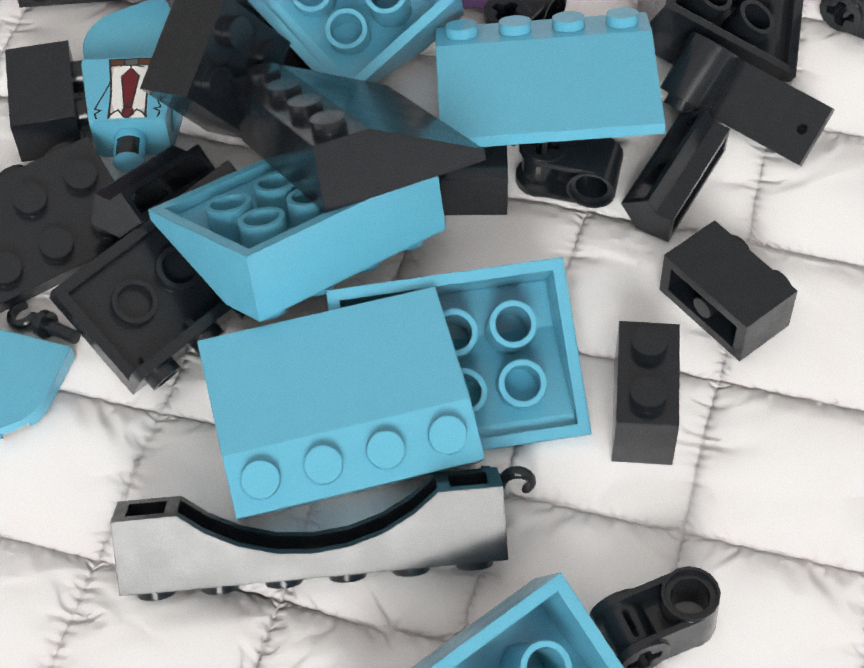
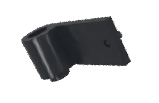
(745, 99)

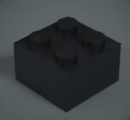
(199, 55)

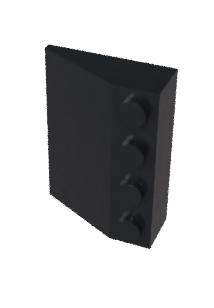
(754, 30)
(343, 134)

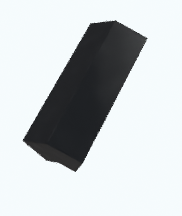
(676, 173)
(165, 176)

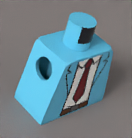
(122, 116)

